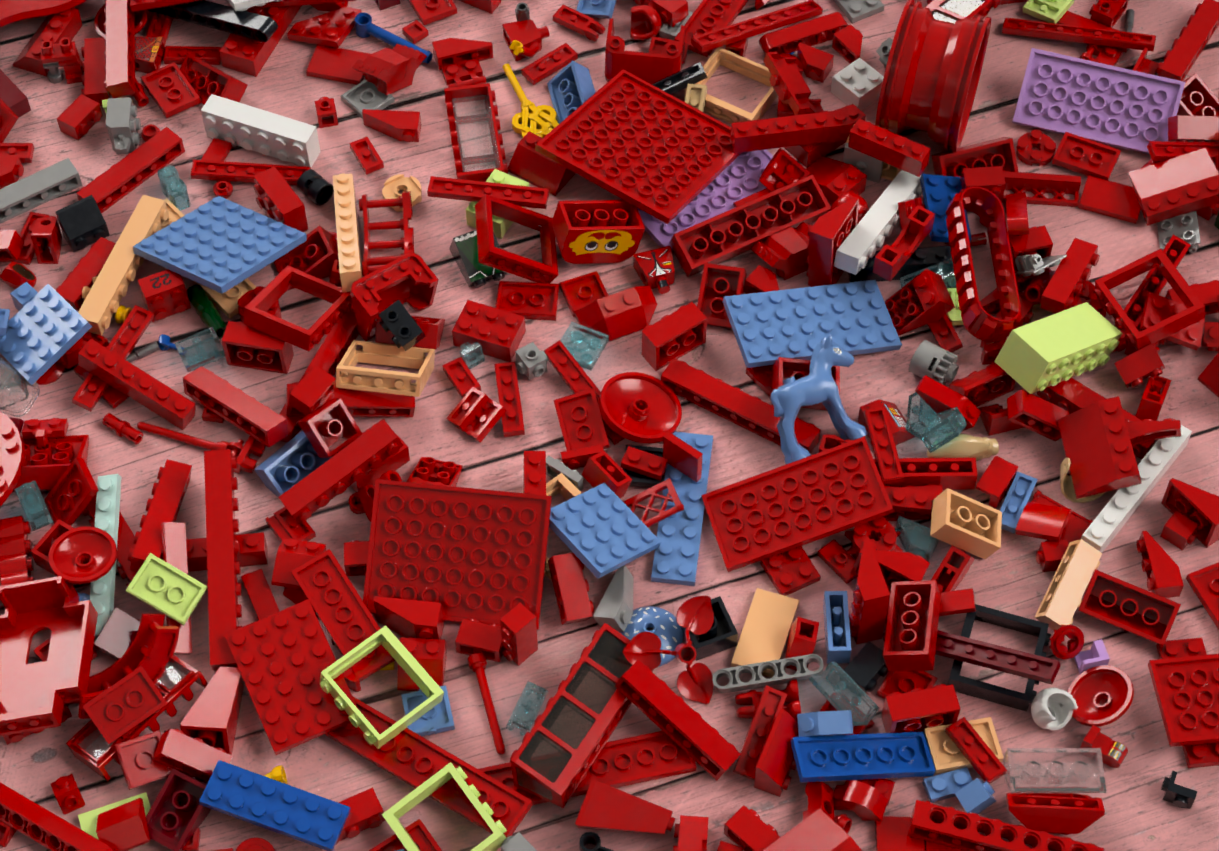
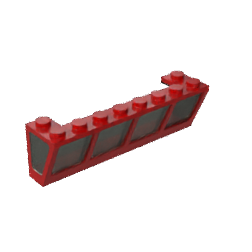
(574, 722)

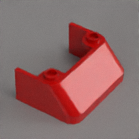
(646, 66)

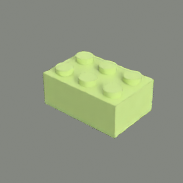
(500, 224)

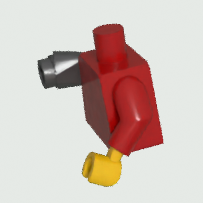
(523, 36)

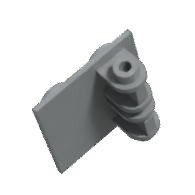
(1182, 226)
(1035, 264)

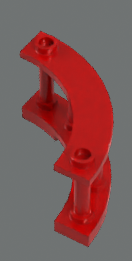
(405, 243)
(149, 649)

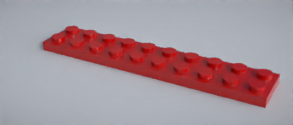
(418, 759)
(619, 764)

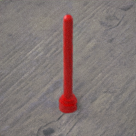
(182, 437)
(477, 663)

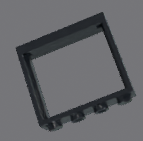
(992, 692)

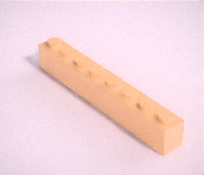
(347, 230)
(122, 264)

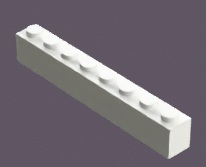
(876, 224)
(1128, 499)

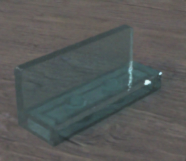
(845, 694)

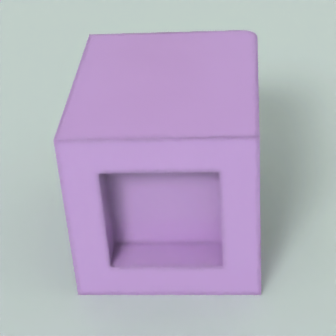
(1091, 658)

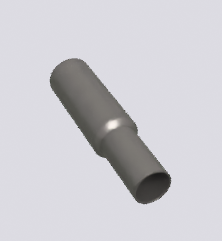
(1129, 20)
(142, 352)

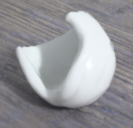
(1053, 708)

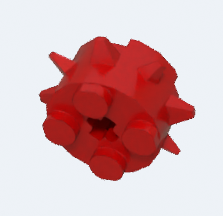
(880, 533)

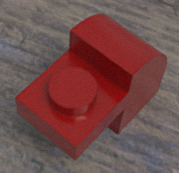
(862, 799)

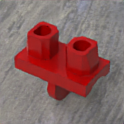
(244, 462)

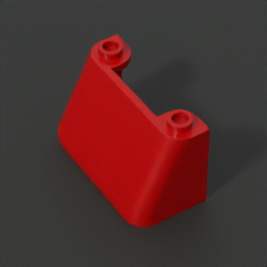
(402, 280)

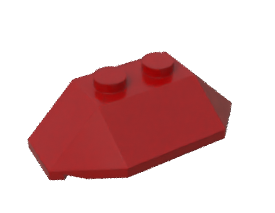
(620, 312)
(1055, 811)

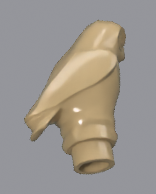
(967, 447)

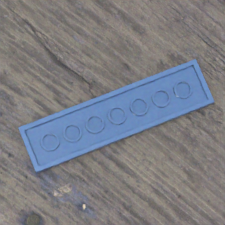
(681, 533)

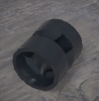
(315, 187)

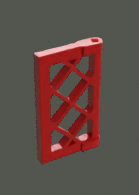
(652, 492)

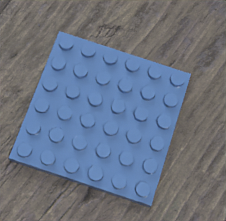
(220, 244)

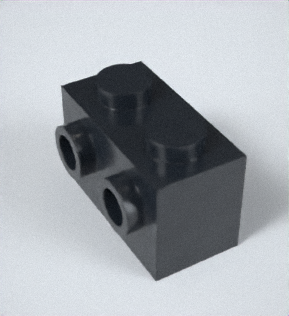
(402, 326)

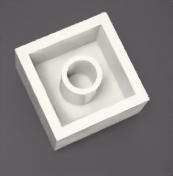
(857, 84)

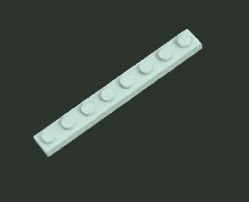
(107, 519)

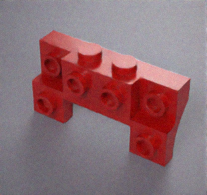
(790, 84)

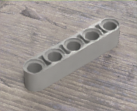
(756, 670)

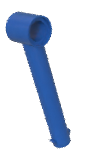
(366, 28)

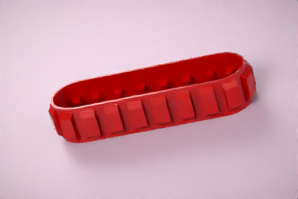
(973, 315)

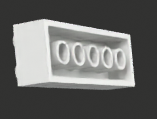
(261, 131)

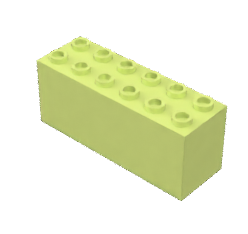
(1058, 347)

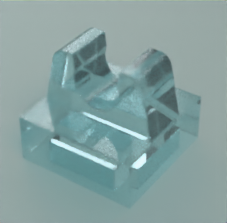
(472, 354)

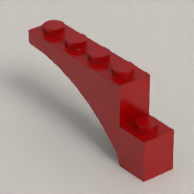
(1149, 430)

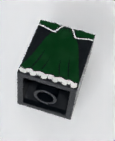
(465, 252)

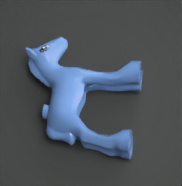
(811, 390)

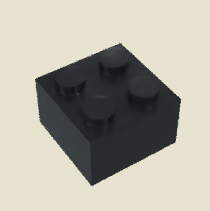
(720, 636)

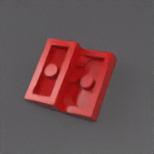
(782, 171)
(476, 414)
(1043, 521)

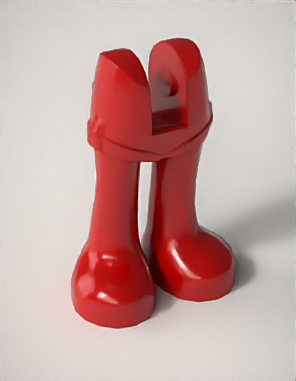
(753, 697)

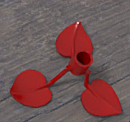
(696, 681)

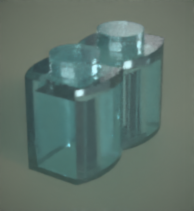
(174, 187)

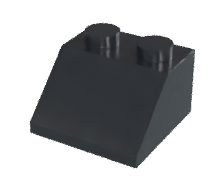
(82, 223)

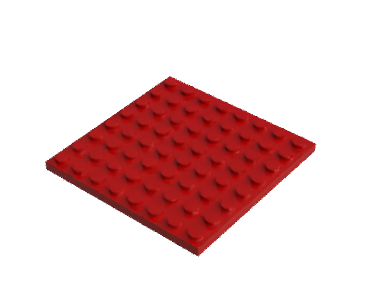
(642, 146)

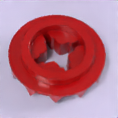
(1074, 645)

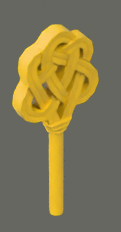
(541, 116)

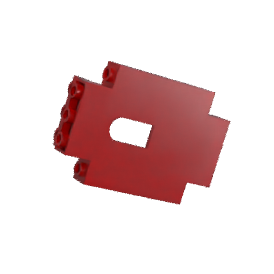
(36, 692)

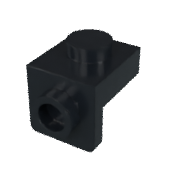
(1176, 794)

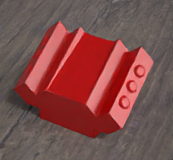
(391, 68)
(786, 251)

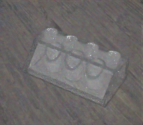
(1054, 770)

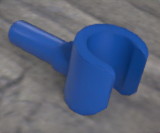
(164, 343)

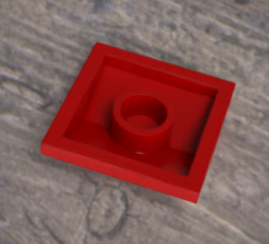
(123, 826)

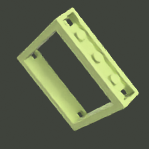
(409, 665)
(393, 814)

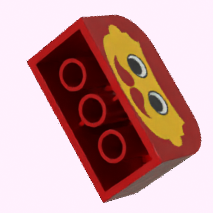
(597, 230)

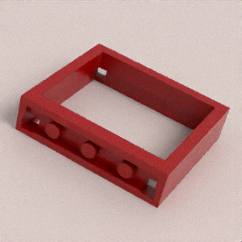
(507, 261)
(257, 317)
(1175, 323)

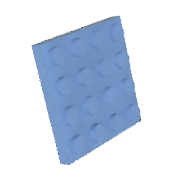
(41, 333)
(601, 530)

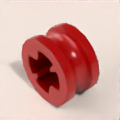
(355, 509)

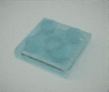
(584, 344)

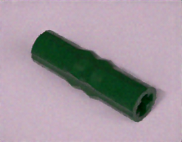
(206, 309)

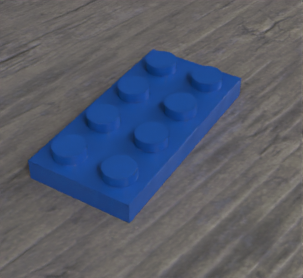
(937, 195)

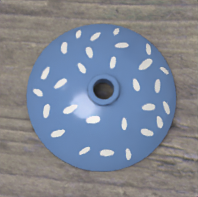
(663, 625)

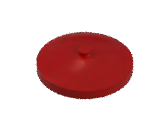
(639, 407)

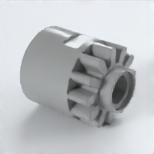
(934, 363)

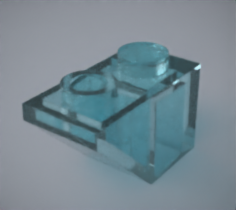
(34, 505)

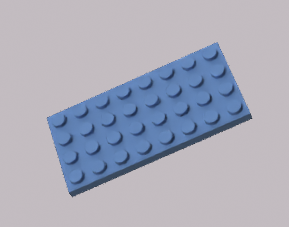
(797, 319)

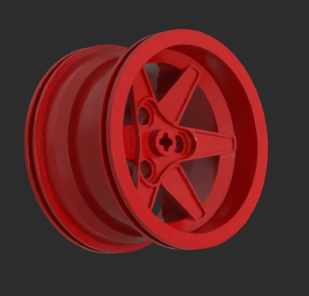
(932, 75)

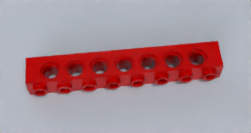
(970, 839)

